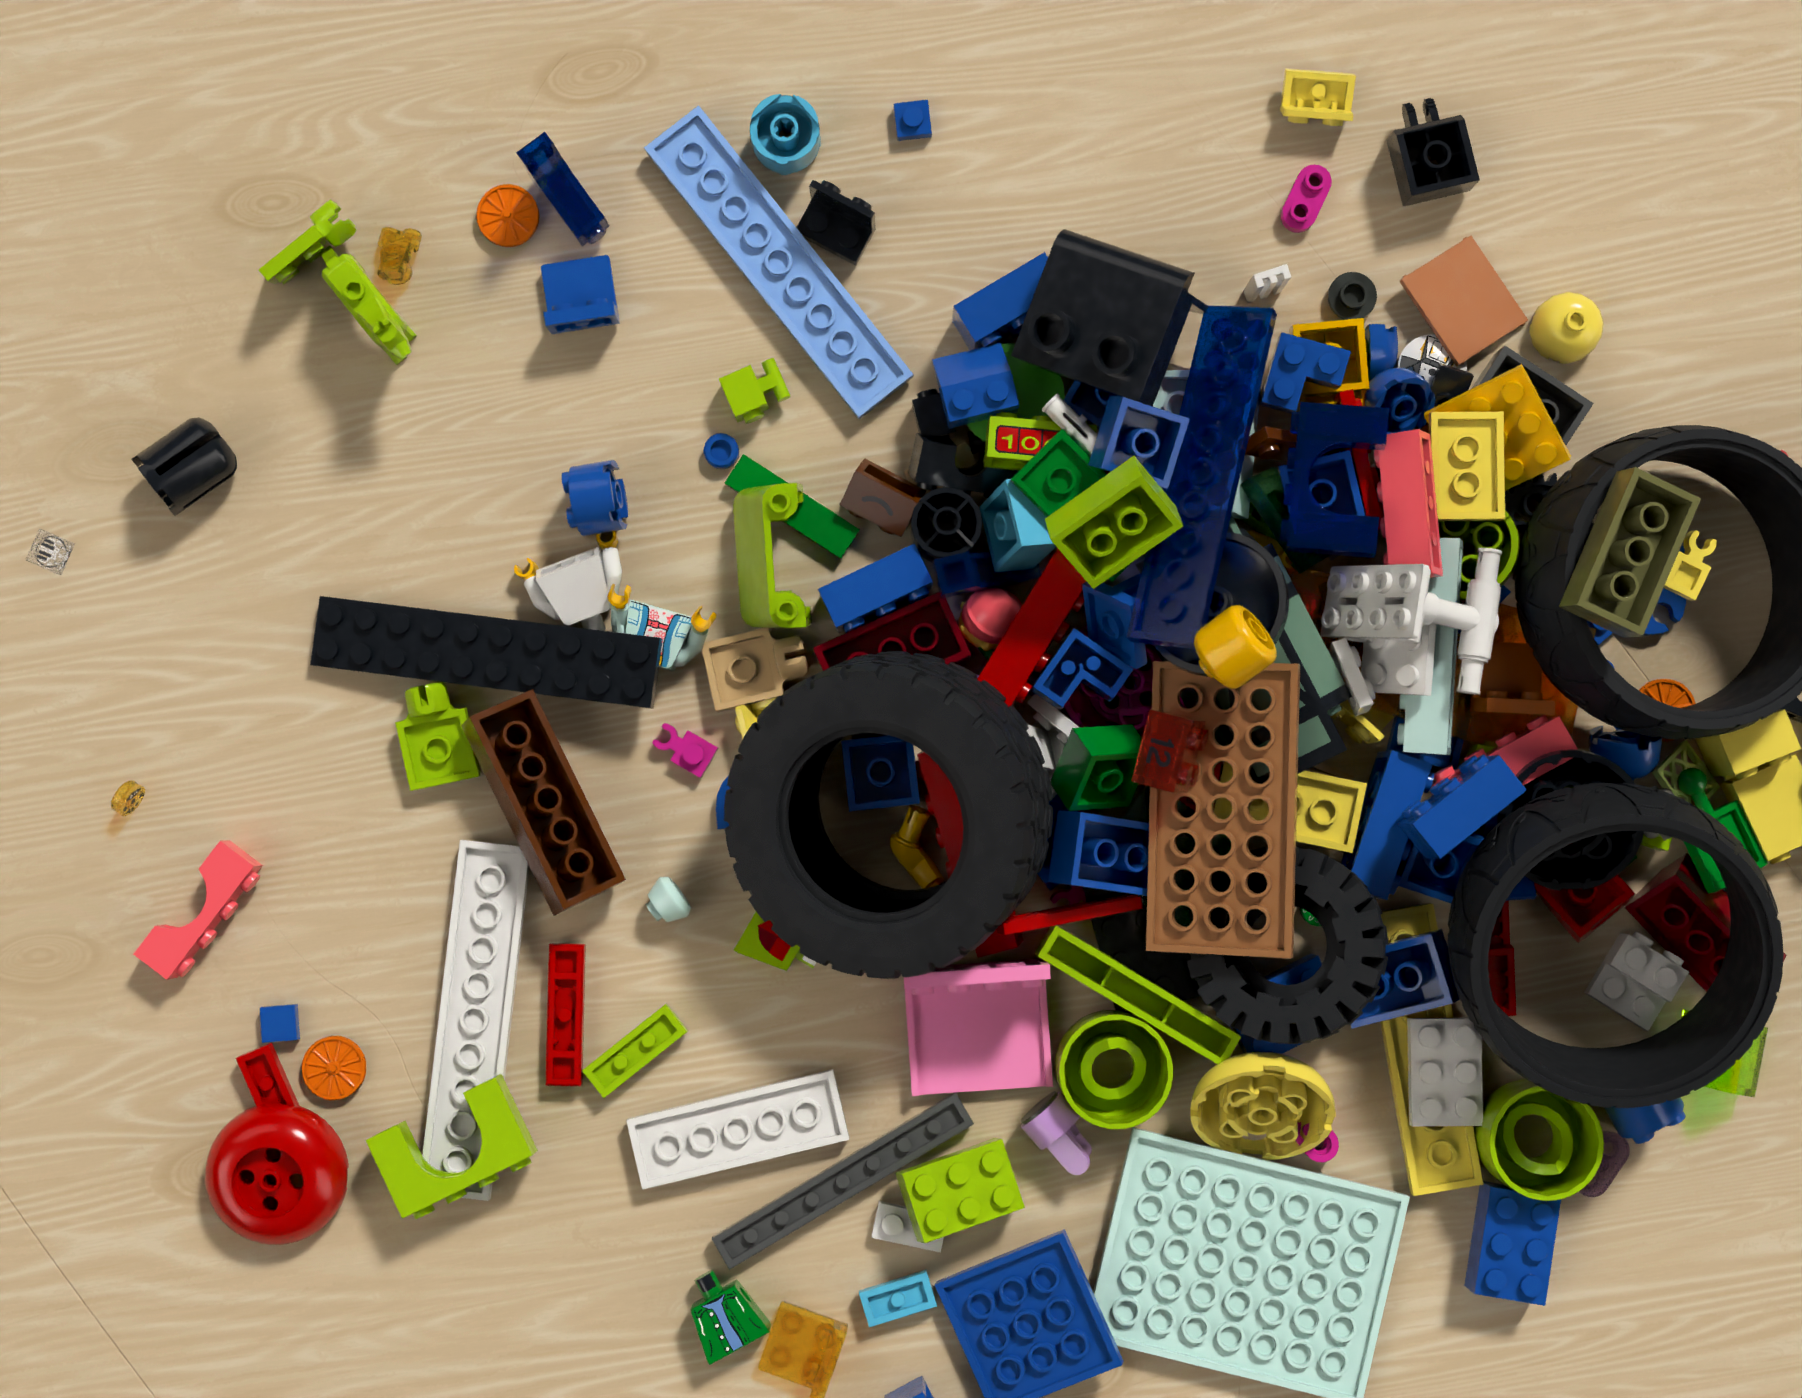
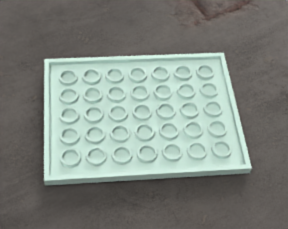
(1248, 1265)

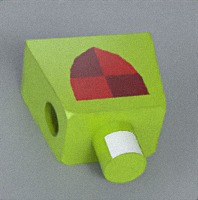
(766, 946)

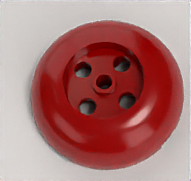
(306, 1148)

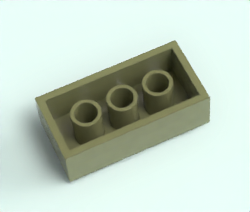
(1630, 552)

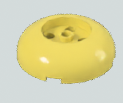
(1261, 1097)

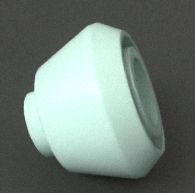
(667, 901)

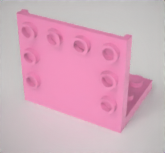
(979, 1027)

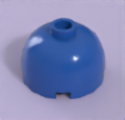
(1404, 394)
(1631, 751)

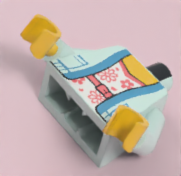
(681, 634)

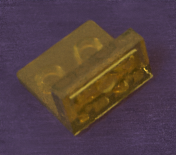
(803, 1347)

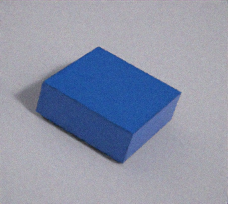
(279, 1023)

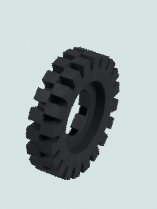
(1339, 987)

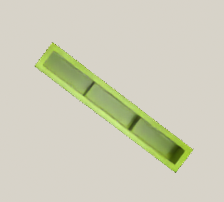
(1137, 994)

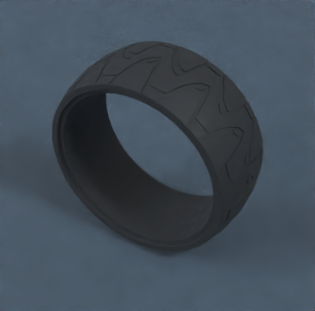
(1551, 546)
(1694, 1047)

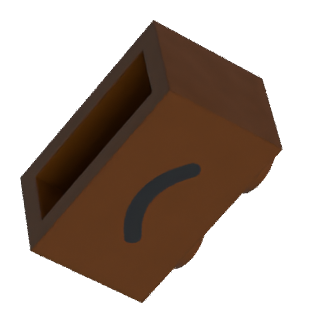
(881, 498)

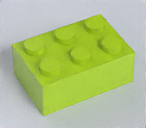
(1113, 522)
(959, 1190)

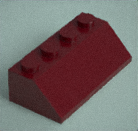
(1686, 918)

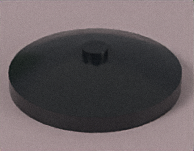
(1244, 578)

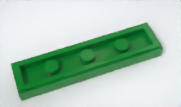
(810, 518)

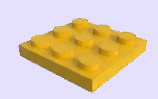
(1530, 435)

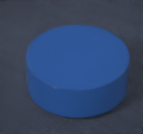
(721, 451)

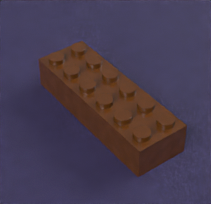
(543, 802)

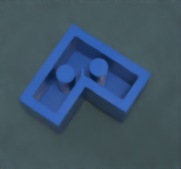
(1301, 361)
(1082, 662)

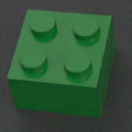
(1097, 767)

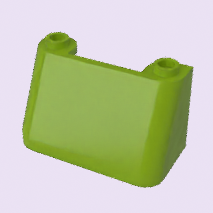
(753, 514)

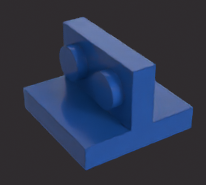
(1109, 617)

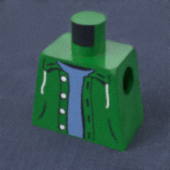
(726, 1317)

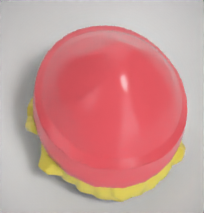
(988, 616)

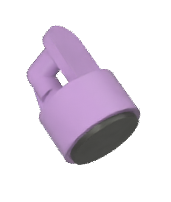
(1053, 1127)

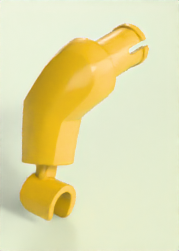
(909, 851)

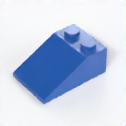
(1414, 979)

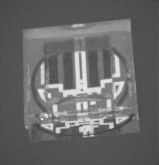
(50, 551)

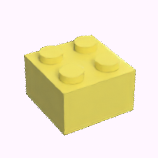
(1757, 745)

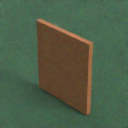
(1463, 300)

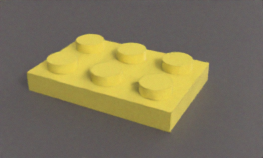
(1468, 465)

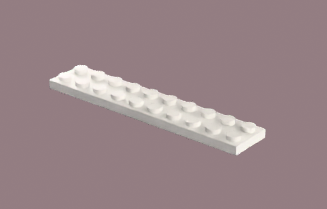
(475, 999)

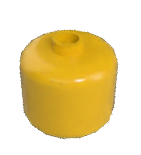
(1234, 647)

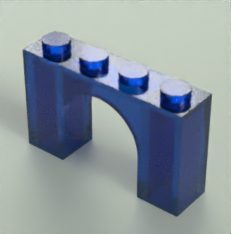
(1320, 430)

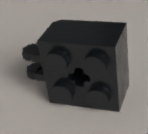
(1442, 140)

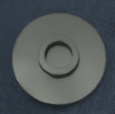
(1352, 296)

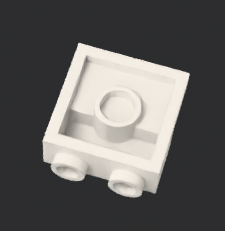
(1637, 979)

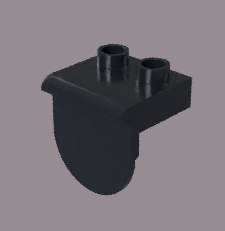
(1106, 317)

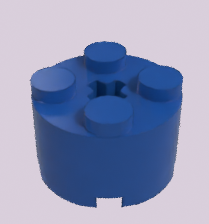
(595, 498)
(1642, 1122)

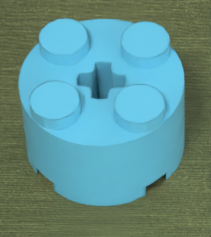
(790, 115)

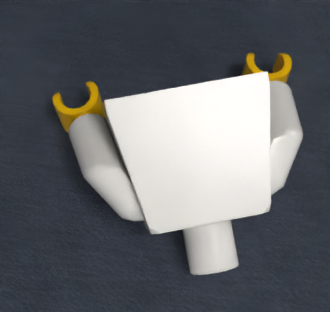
(576, 586)

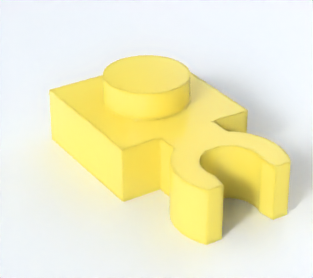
(1688, 569)

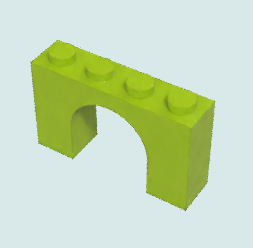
(419, 1185)

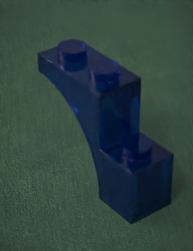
(975, 573)

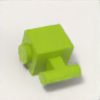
(747, 392)

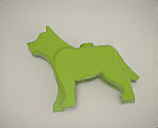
(367, 304)

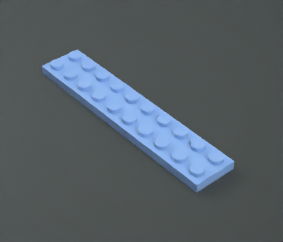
(778, 262)

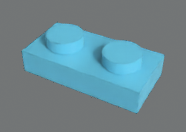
(897, 1298)

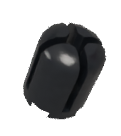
(187, 463)

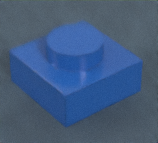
(912, 120)

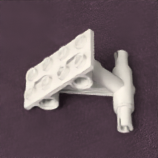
(1396, 602)

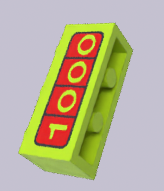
(1015, 441)

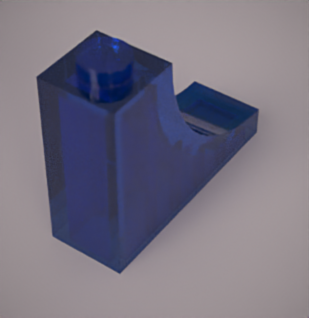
(562, 190)

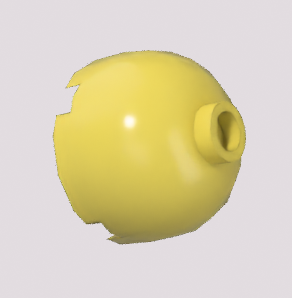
(1566, 327)

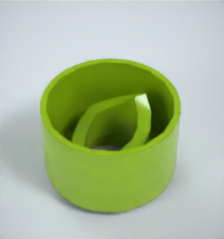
(1143, 1091)
(1566, 1164)

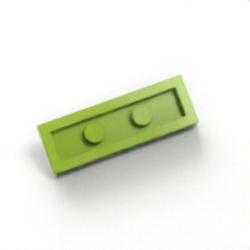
(635, 1050)

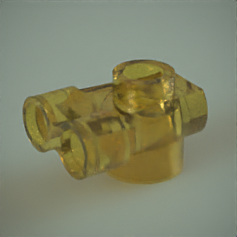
(396, 254)

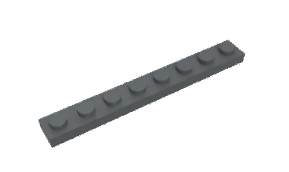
(842, 1180)

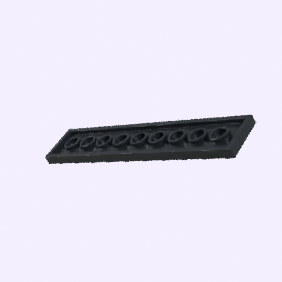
(486, 652)

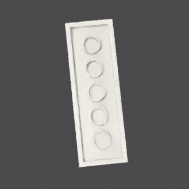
(737, 1129)

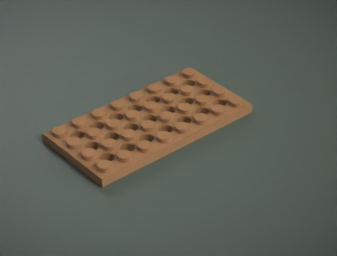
(1278, 828)

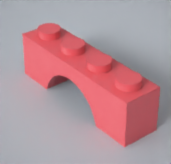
(226, 875)

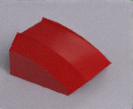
(1586, 909)

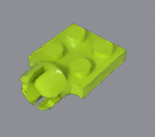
(310, 244)
(433, 739)

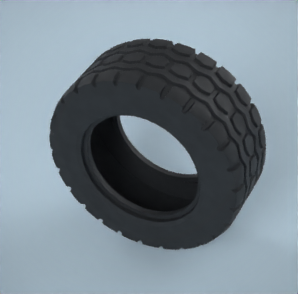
(802, 878)

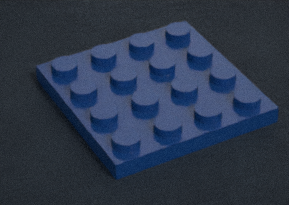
(1029, 1320)

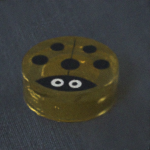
(127, 797)

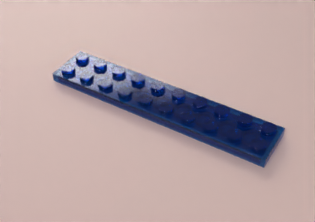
(1221, 406)

